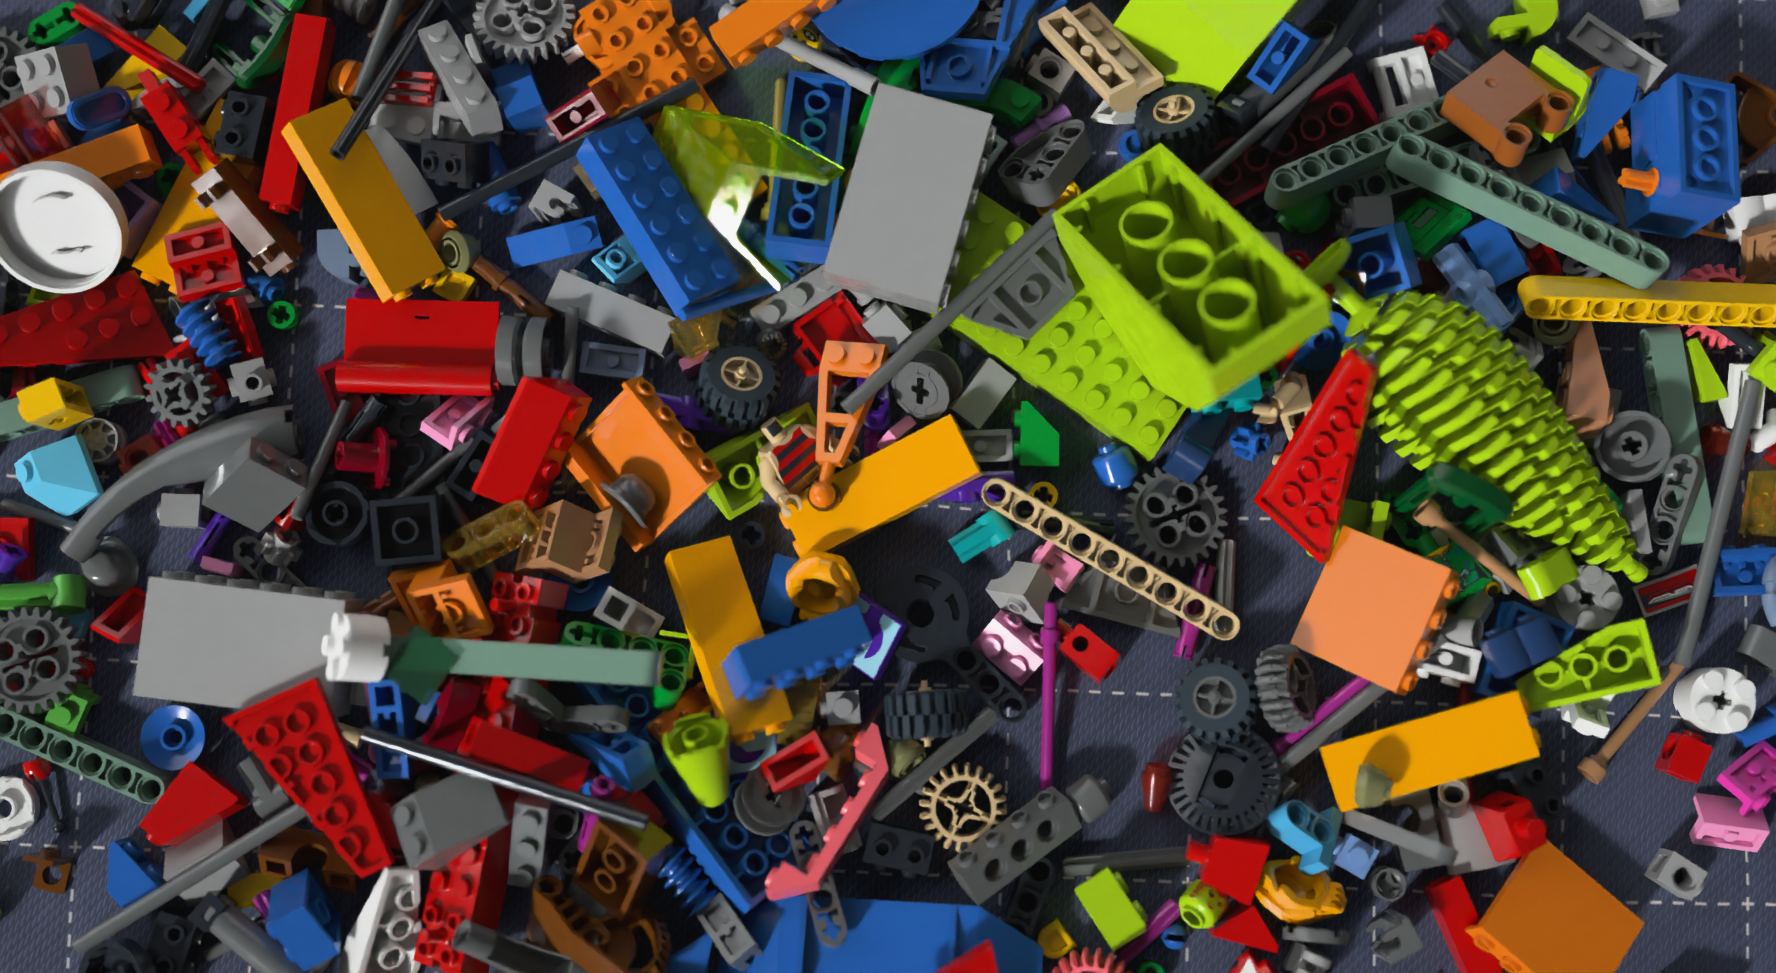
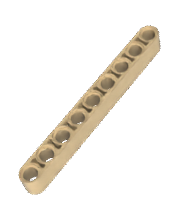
(1120, 570)

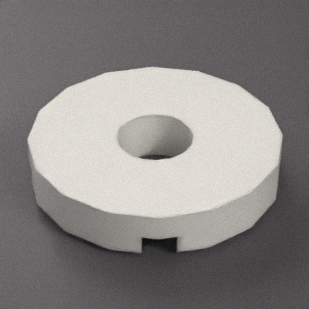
(24, 805)

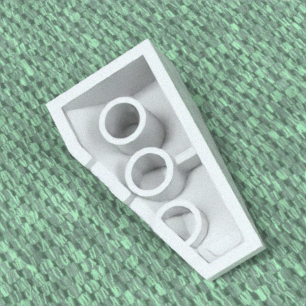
(387, 927)

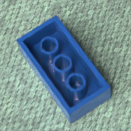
(796, 653)

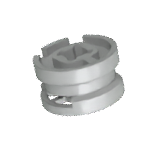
(103, 440)

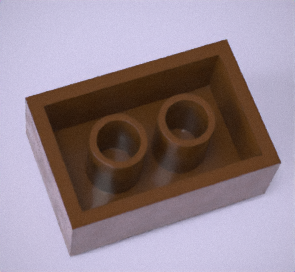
(621, 864)

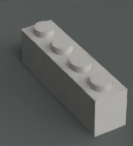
(460, 80)
(612, 313)

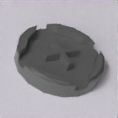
(1315, 935)

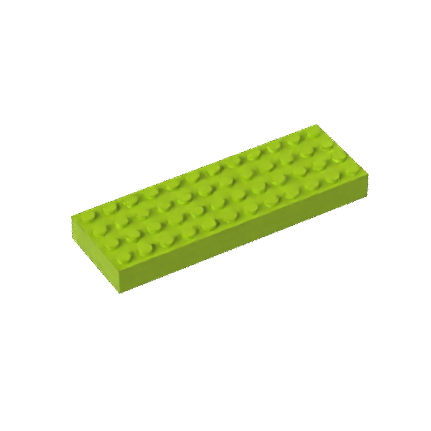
(1074, 355)

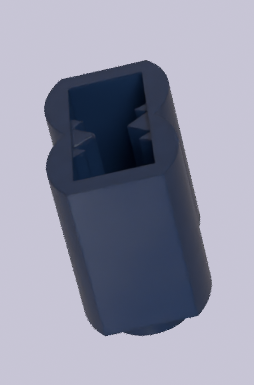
(1520, 645)

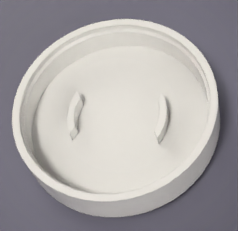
(60, 227)

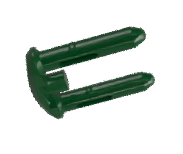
(270, 52)
(1465, 489)

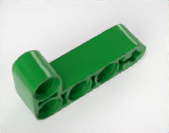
(674, 656)

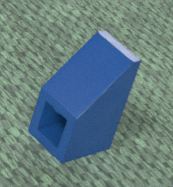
(131, 872)

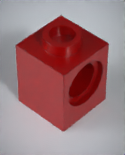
(1684, 756)

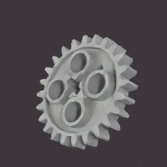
(524, 27)

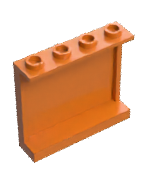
(643, 439)
(1376, 610)
(1555, 919)

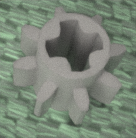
(281, 547)

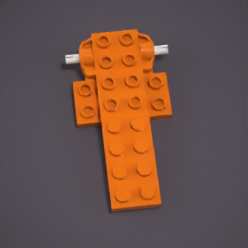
(646, 54)

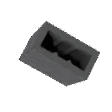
(255, 484)

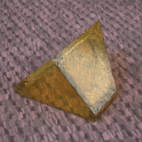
(695, 335)

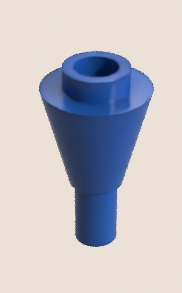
(266, 288)

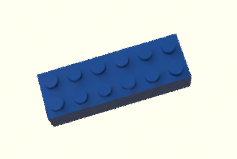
(800, 211)
(657, 214)

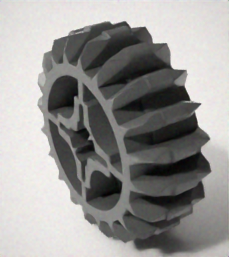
(1286, 688)

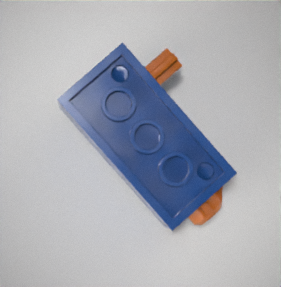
(1682, 157)

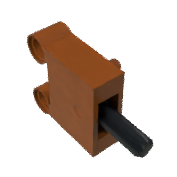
(1498, 101)

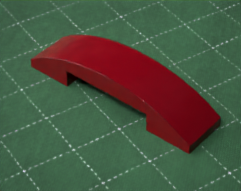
(456, 710)

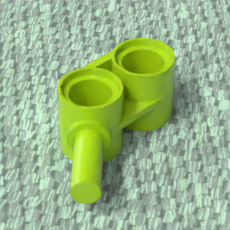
(1548, 572)

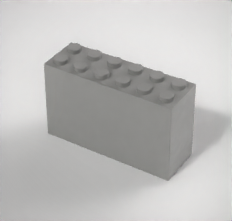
(910, 199)
(236, 640)

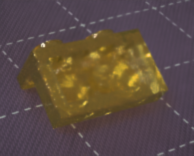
(1759, 504)

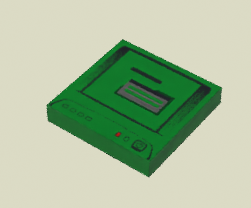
(1431, 222)

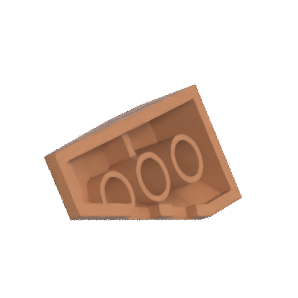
(1585, 385)

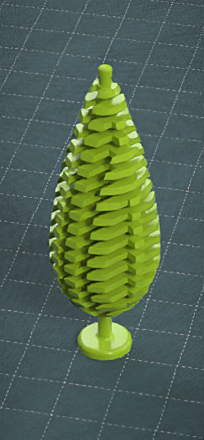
(1471, 403)

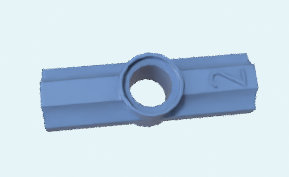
(1472, 286)

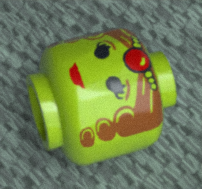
(1202, 905)

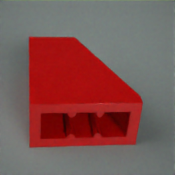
(191, 805)

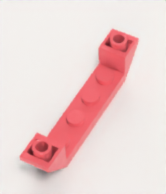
(791, 882)

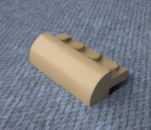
(1101, 55)

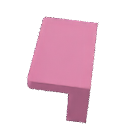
(1725, 827)

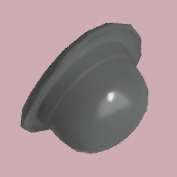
(633, 494)
(111, 568)

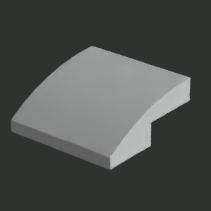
(1468, 838)

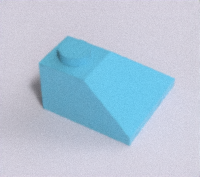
(60, 476)

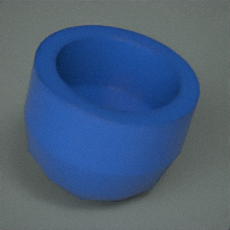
(1176, 929)

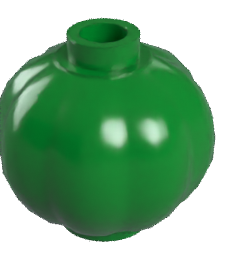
(1307, 215)

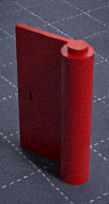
(436, 354)

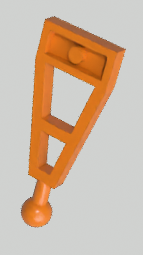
(848, 360)

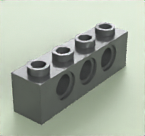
(1014, 845)

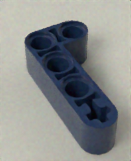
(1195, 445)

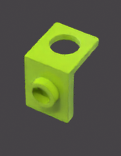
(692, 659)

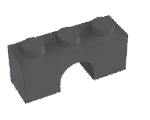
(1424, 821)
(529, 842)

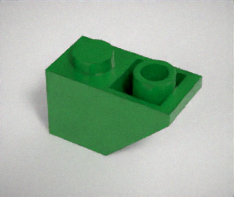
(1037, 441)

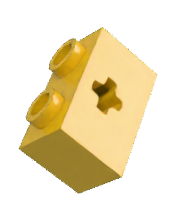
(54, 404)

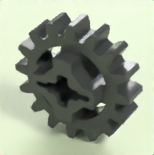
(180, 392)

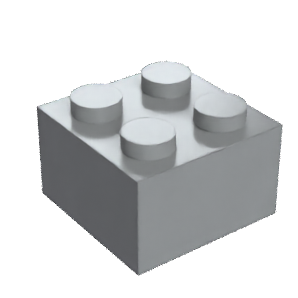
(57, 77)

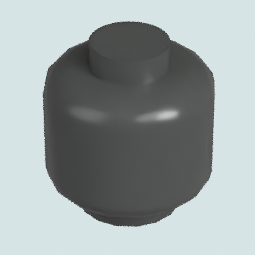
(1089, 797)

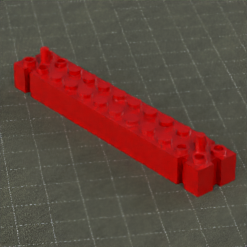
(476, 881)

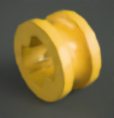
(1051, 490)

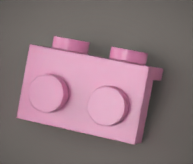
(458, 419)
(1011, 646)

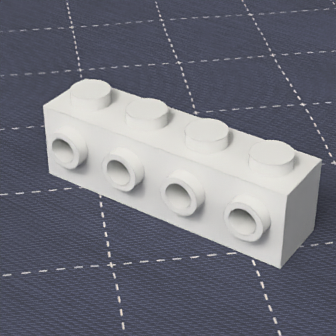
(1453, 664)

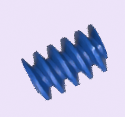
(206, 335)
(685, 880)

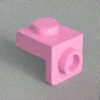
(1059, 566)

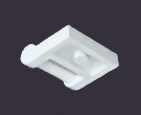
(1413, 80)

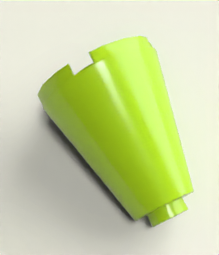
(701, 755)

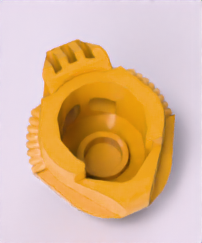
(821, 584)
(1291, 895)

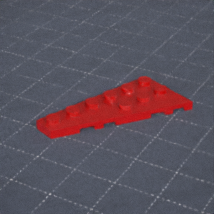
(86, 327)
(1315, 468)
(312, 763)

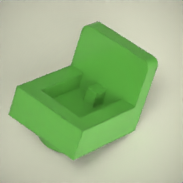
(71, 715)

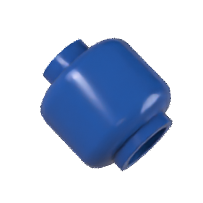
(1115, 466)

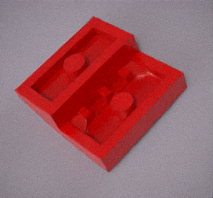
(204, 261)

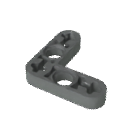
(563, 719)

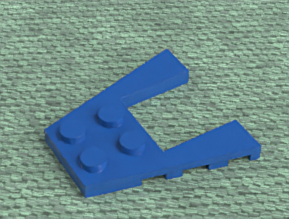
(972, 66)

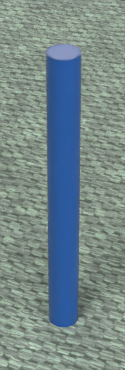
(726, 301)

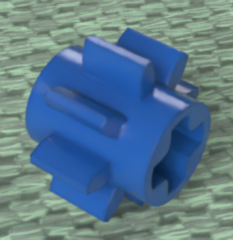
(1250, 440)

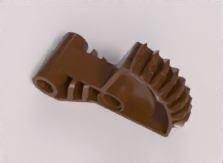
(1754, 115)
(594, 943)

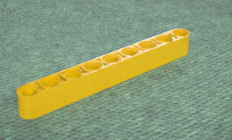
(1660, 303)

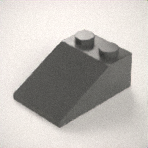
(447, 820)

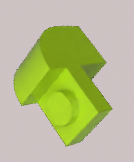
(1529, 23)

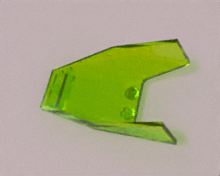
(722, 164)

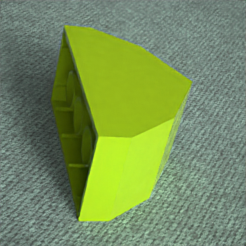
(1204, 39)
(1186, 279)

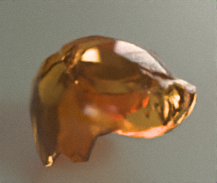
(838, 743)

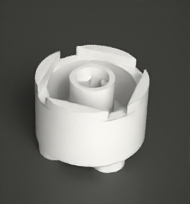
(356, 648)
(1733, 700)

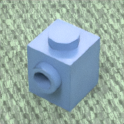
(1353, 854)

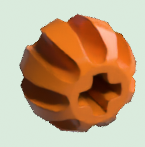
(343, 79)

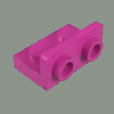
(1752, 777)

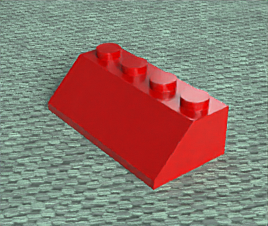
(532, 441)

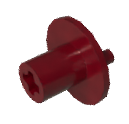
(368, 457)

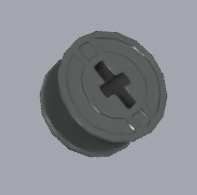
(927, 384)
(763, 816)

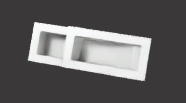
(402, 170)

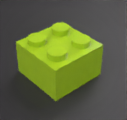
(1111, 909)

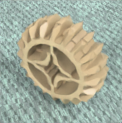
(936, 795)

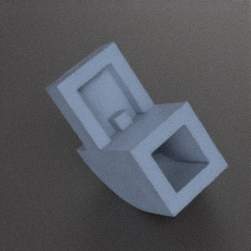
(337, 256)

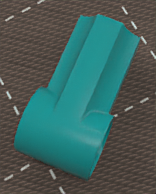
(986, 532)

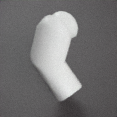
(1766, 436)

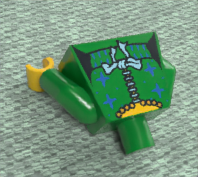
(1472, 573)

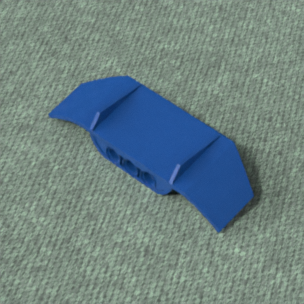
(880, 938)

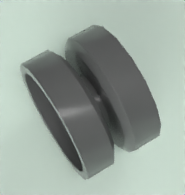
(524, 349)
(1634, 426)

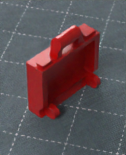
(830, 321)

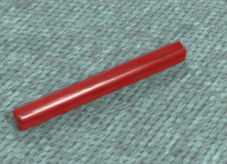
(138, 48)

